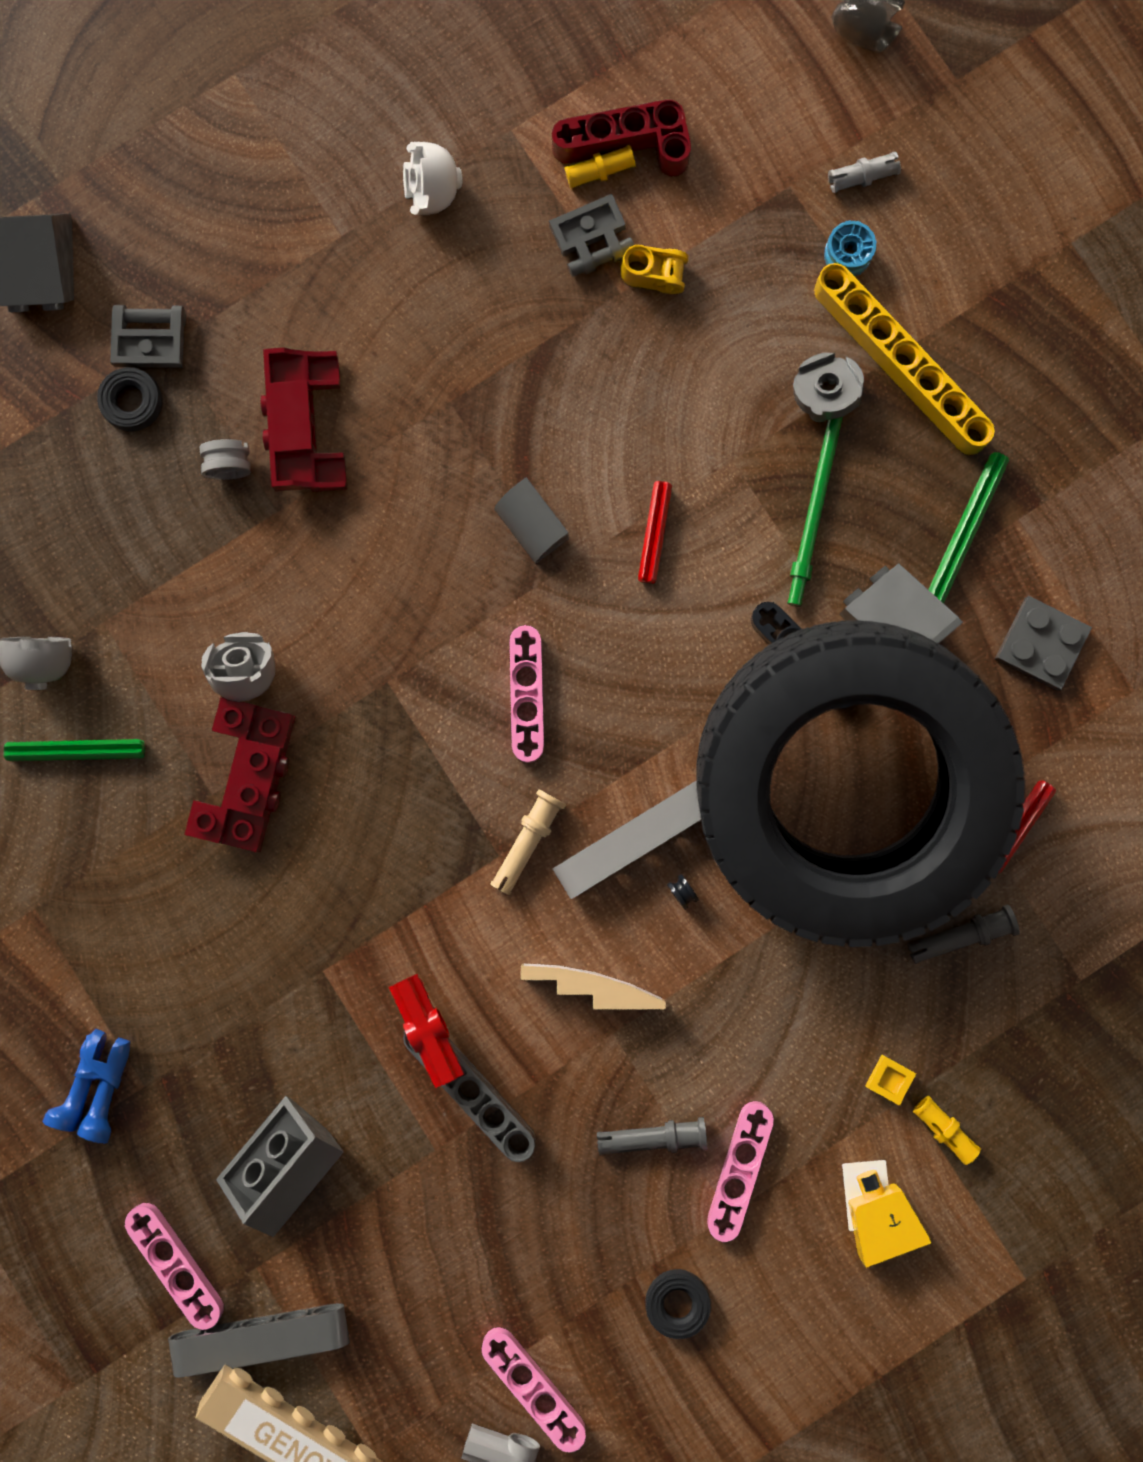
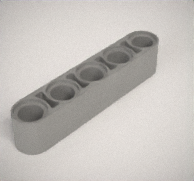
(629, 842)

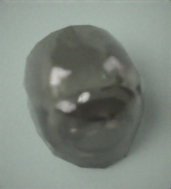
(867, 22)

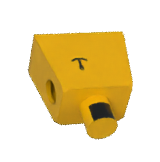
(883, 1221)

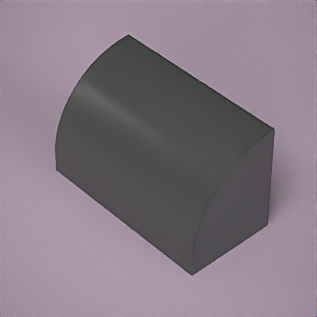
(531, 520)

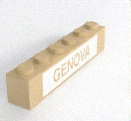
(272, 1427)

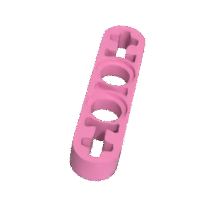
(523, 694)
(743, 1171)
(168, 1269)
(529, 1392)

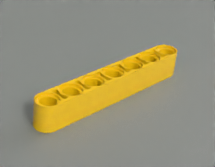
(905, 376)

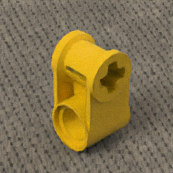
(657, 268)

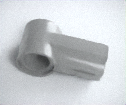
(491, 1446)

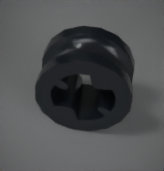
(683, 892)

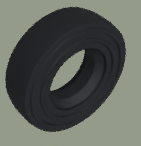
(122, 379)
(678, 1327)

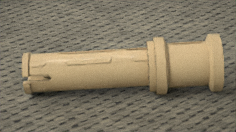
(535, 826)

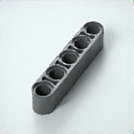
(476, 1107)
(259, 1340)

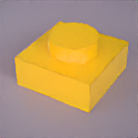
(890, 1079)

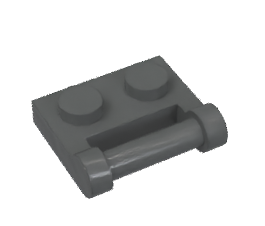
(147, 346)

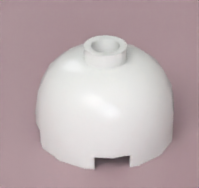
(430, 178)

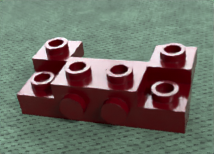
(291, 420)
(252, 780)

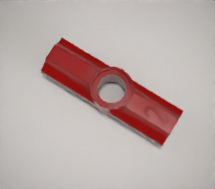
(426, 1030)

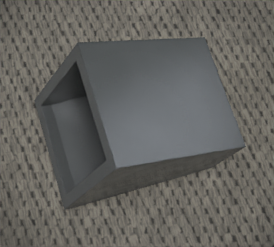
(36, 261)

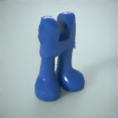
(69, 1115)

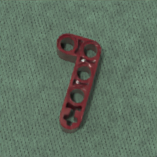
(615, 124)

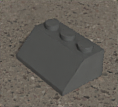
(278, 1167)

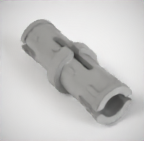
(864, 172)

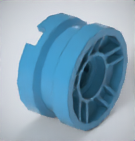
(853, 234)

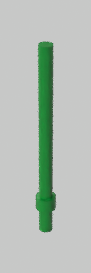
(802, 570)

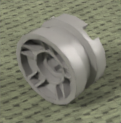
(225, 459)

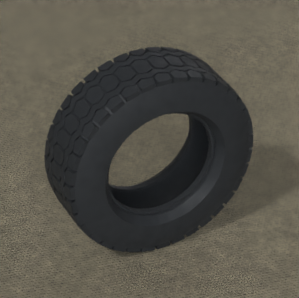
(912, 880)

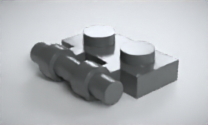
(587, 226)

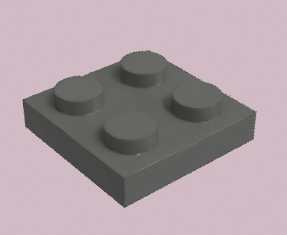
(1043, 643)

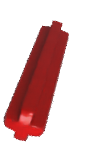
(655, 532)
(1033, 808)

